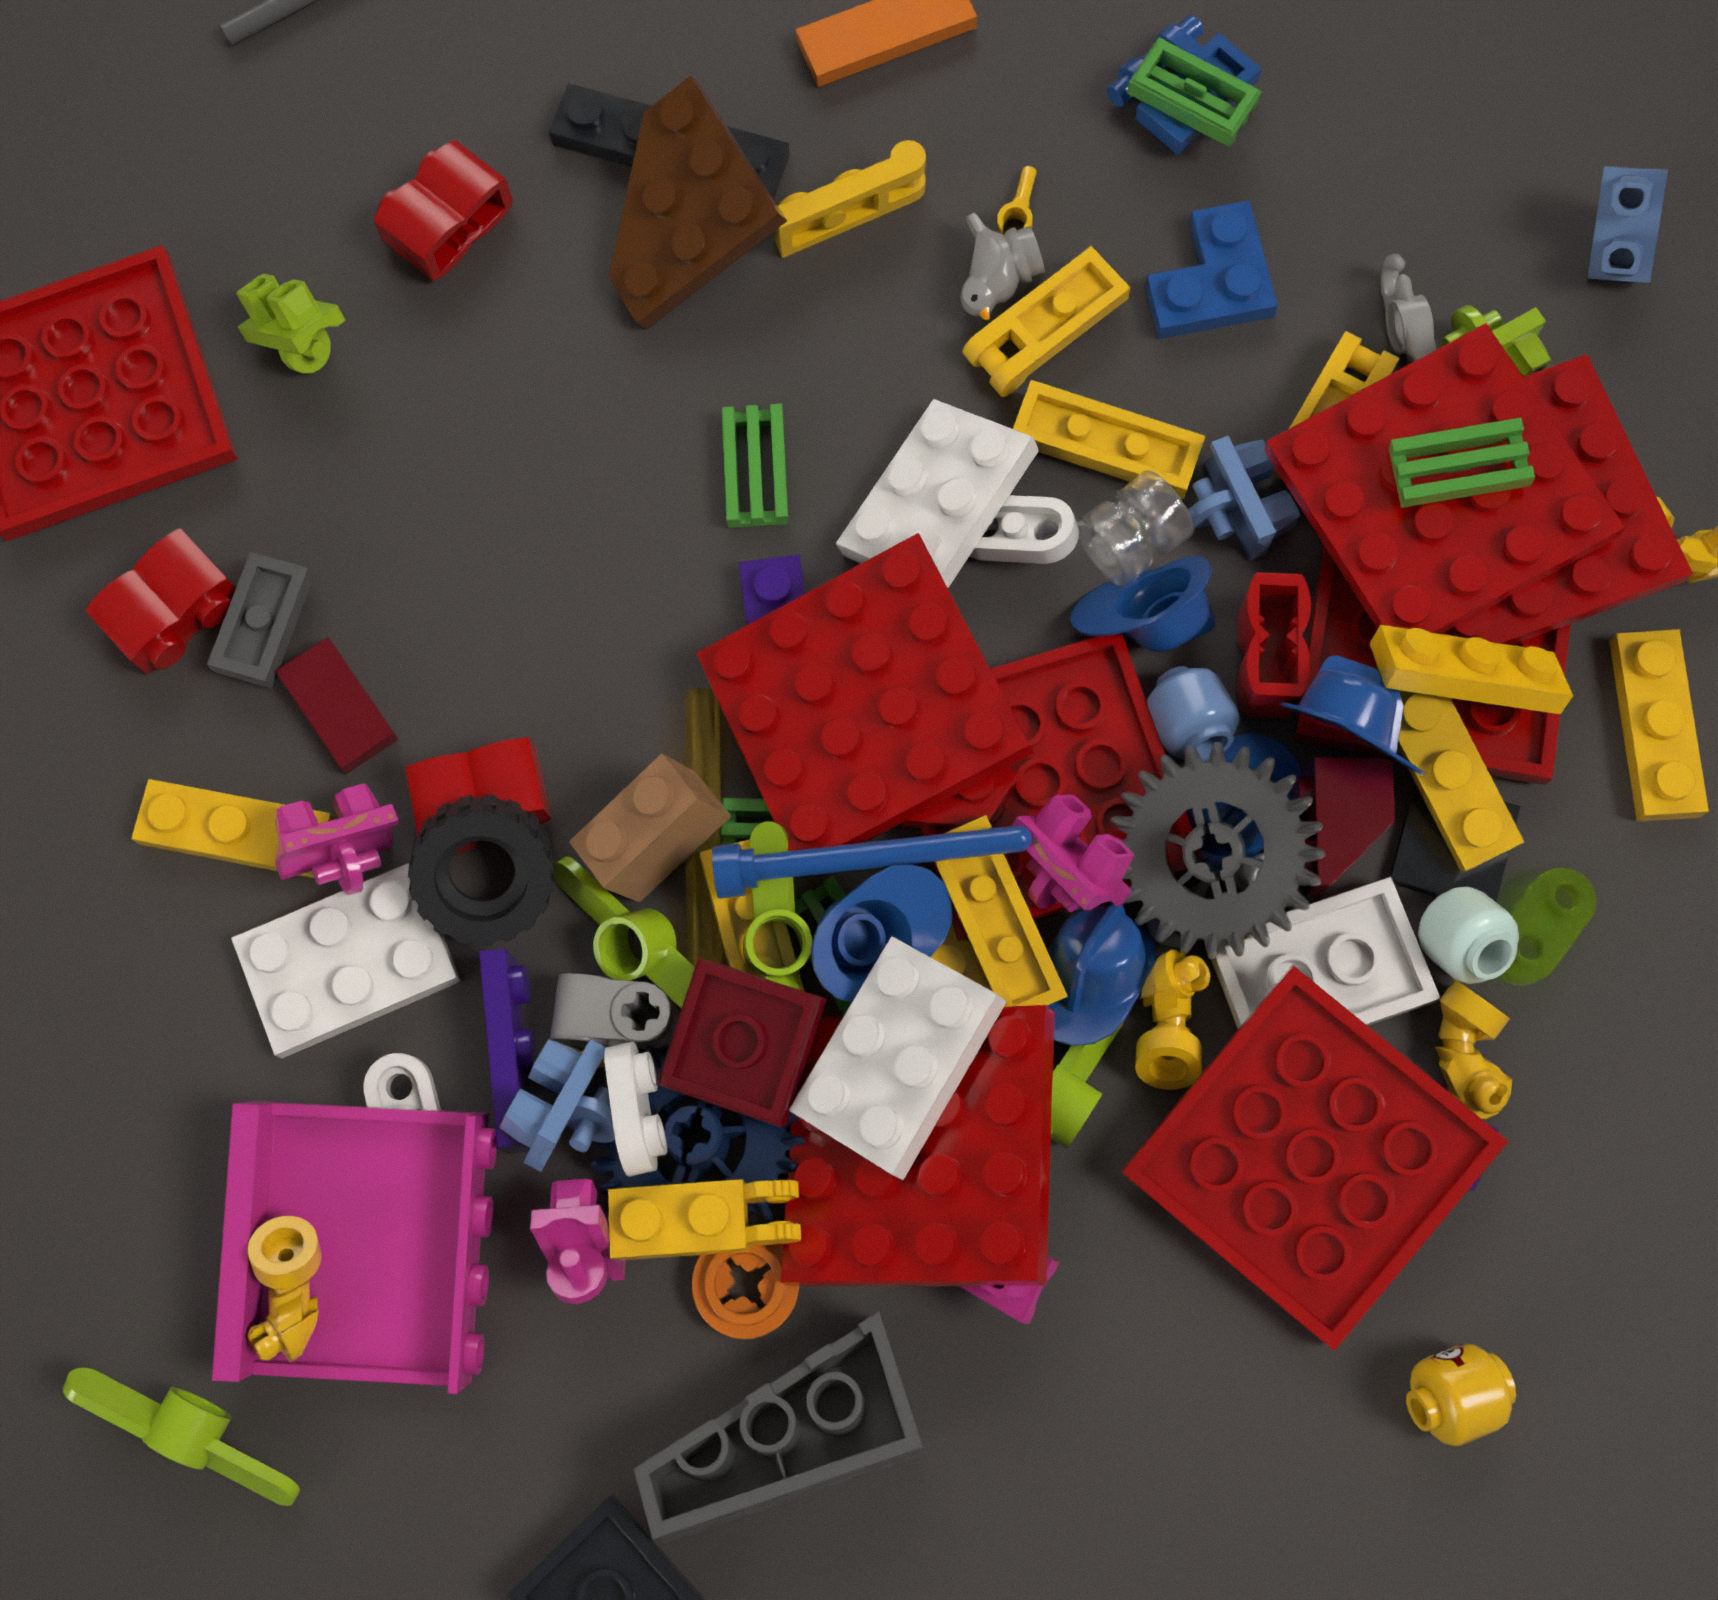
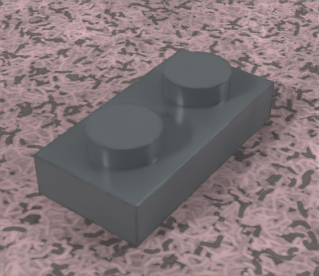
(260, 620)

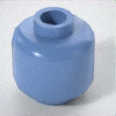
(1192, 710)

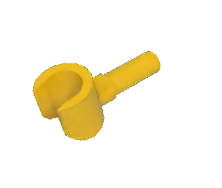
(1020, 204)

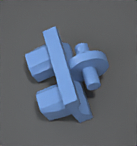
(1627, 224)
(1232, 503)
(542, 1124)

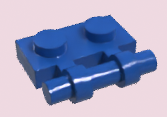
(1216, 52)

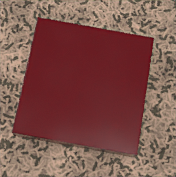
(741, 1042)

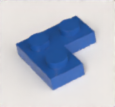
(1227, 284)

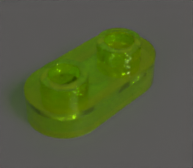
(1548, 924)

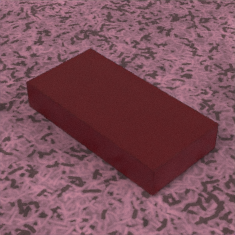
(336, 705)

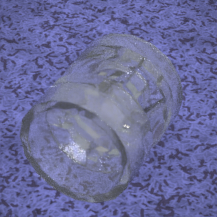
(1142, 522)

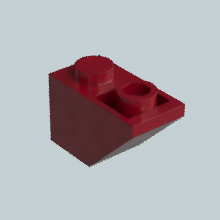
(1354, 806)

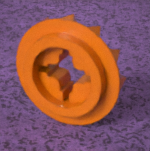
(741, 1317)

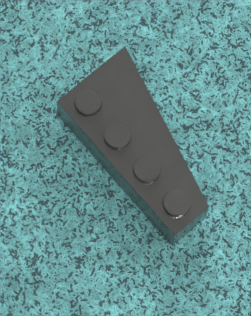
(788, 1439)

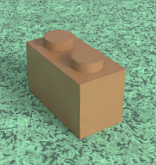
(649, 828)

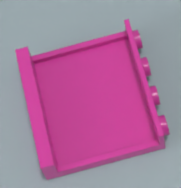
(396, 1232)

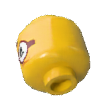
(1461, 1394)

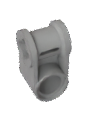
(606, 1012)

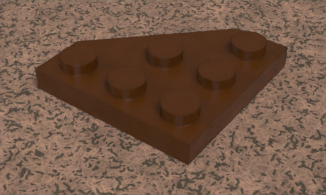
(686, 206)

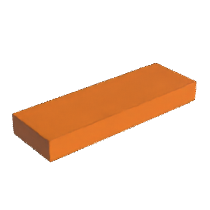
(878, 34)

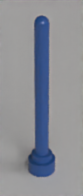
(742, 869)

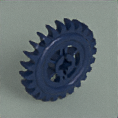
(764, 1148)

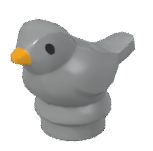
(998, 266)

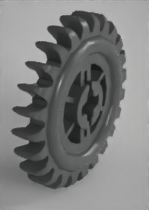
(1232, 912)

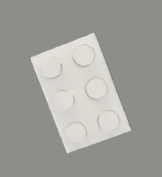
(943, 485)
(1348, 945)
(343, 963)
(897, 1057)

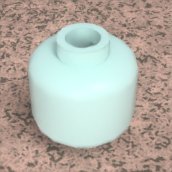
(1468, 935)

